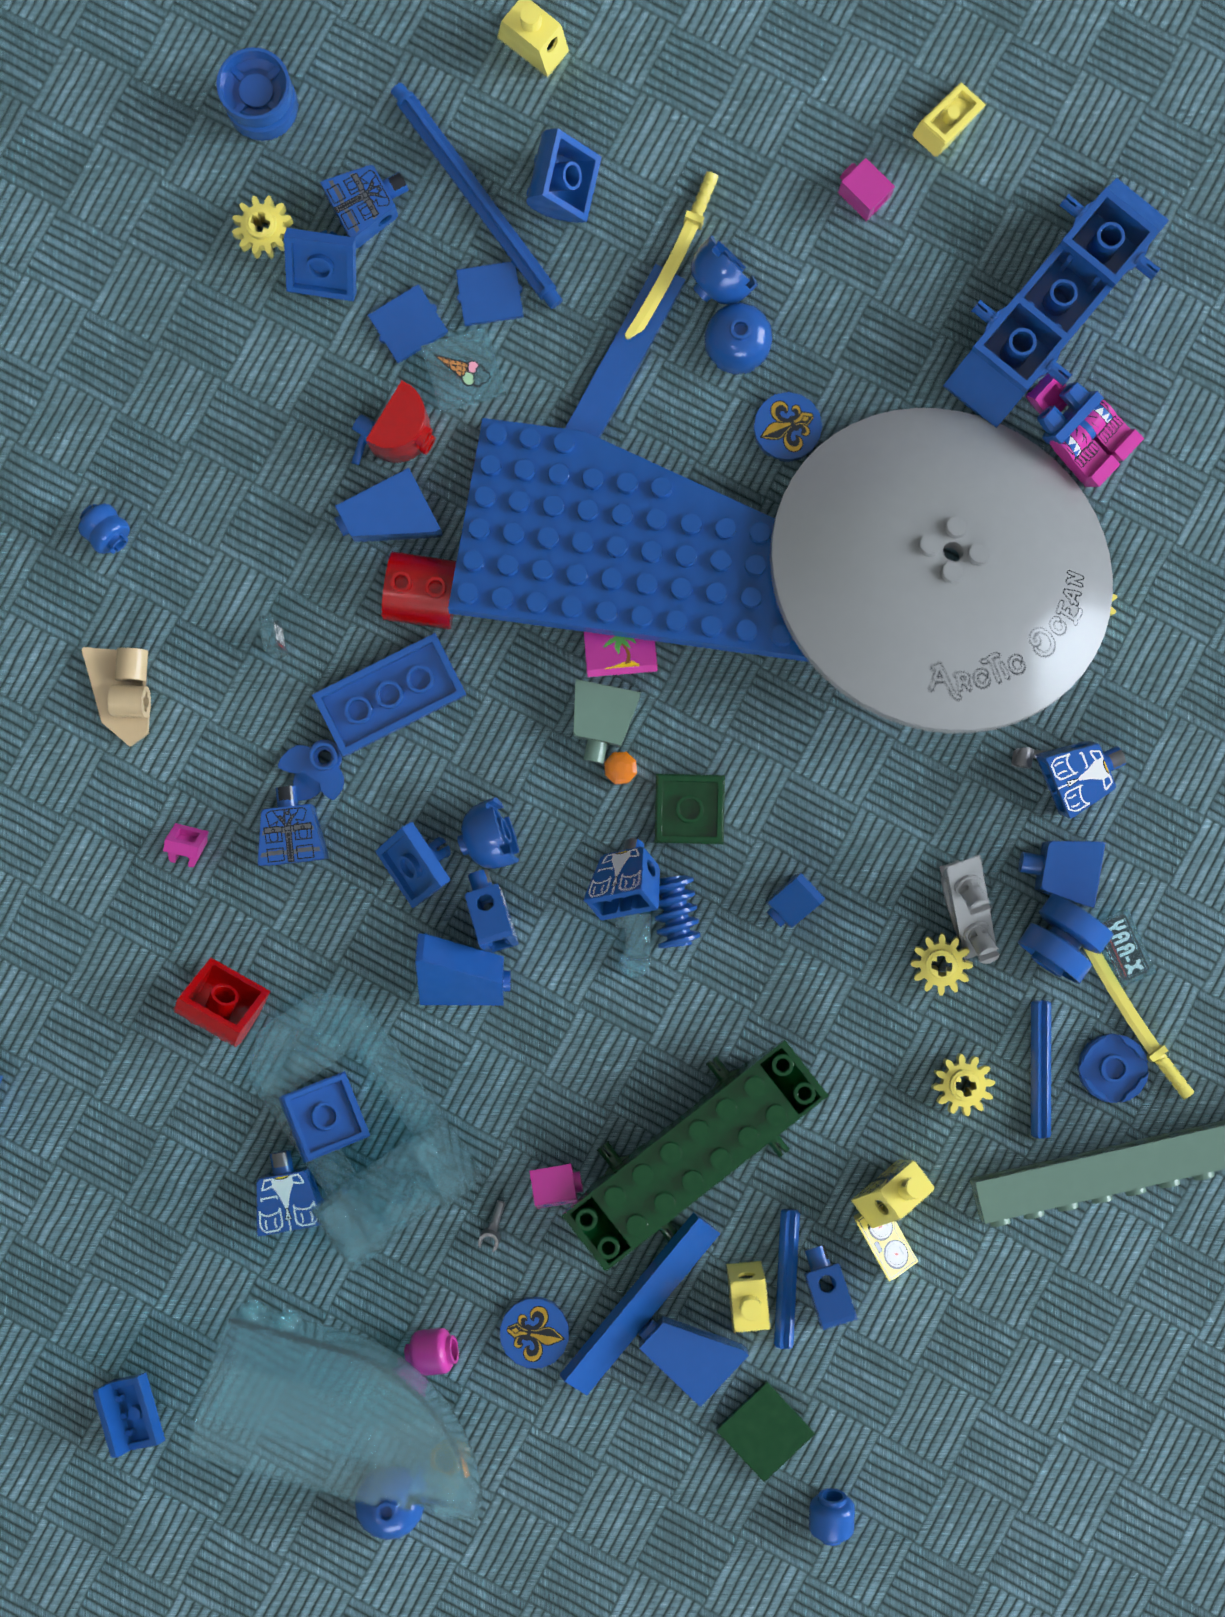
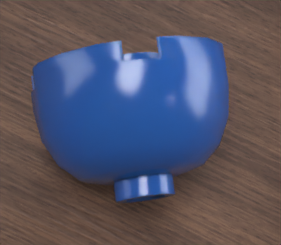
(720, 274)
(738, 338)
(488, 836)
(386, 1519)

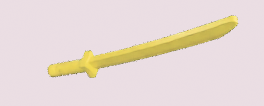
(692, 221)
(1155, 1052)

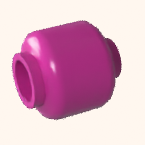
(432, 1351)

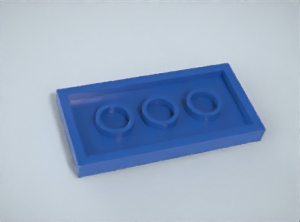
(389, 695)

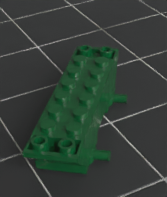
(693, 1153)

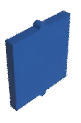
(489, 293)
(408, 323)

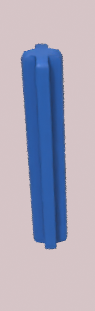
(1041, 1069)
(786, 1278)

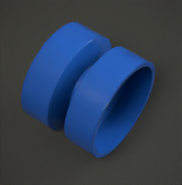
(257, 93)
(1059, 947)

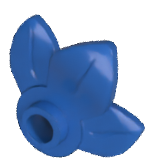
(311, 774)

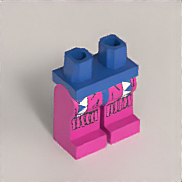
(1088, 435)

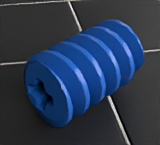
(676, 912)

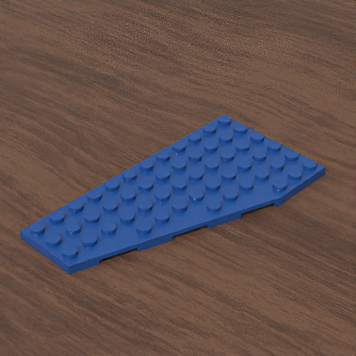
(612, 546)

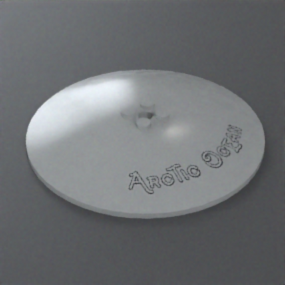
(930, 635)

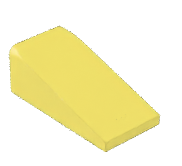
(948, 119)

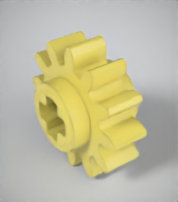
(255, 217)
(952, 955)
(956, 1096)

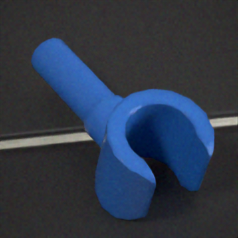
(362, 426)

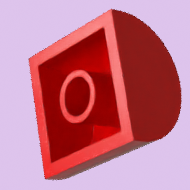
(402, 427)
(418, 590)
(222, 1002)

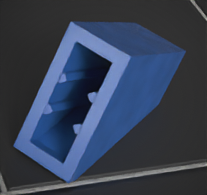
(388, 512)
(459, 974)
(691, 1356)

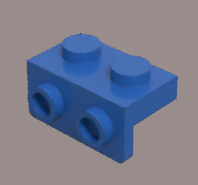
(128, 1414)

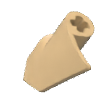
(121, 690)

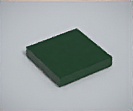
(689, 809)
(765, 1431)

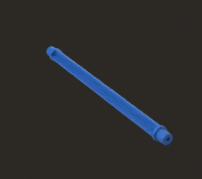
(476, 195)

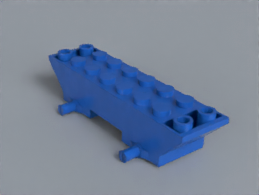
(1041, 319)

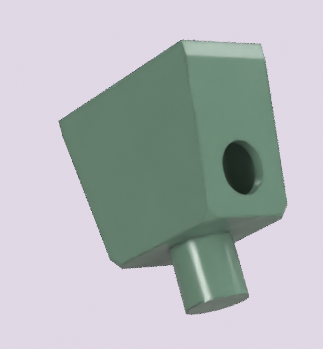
(602, 716)

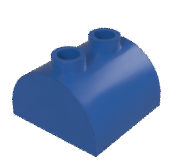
(563, 177)

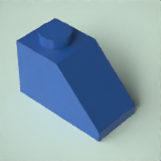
(793, 901)

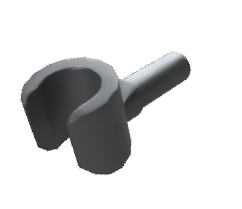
(1024, 756)
(492, 1230)

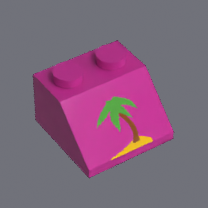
(618, 655)

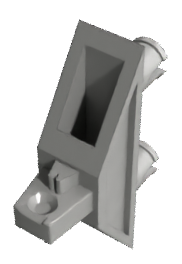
(970, 908)

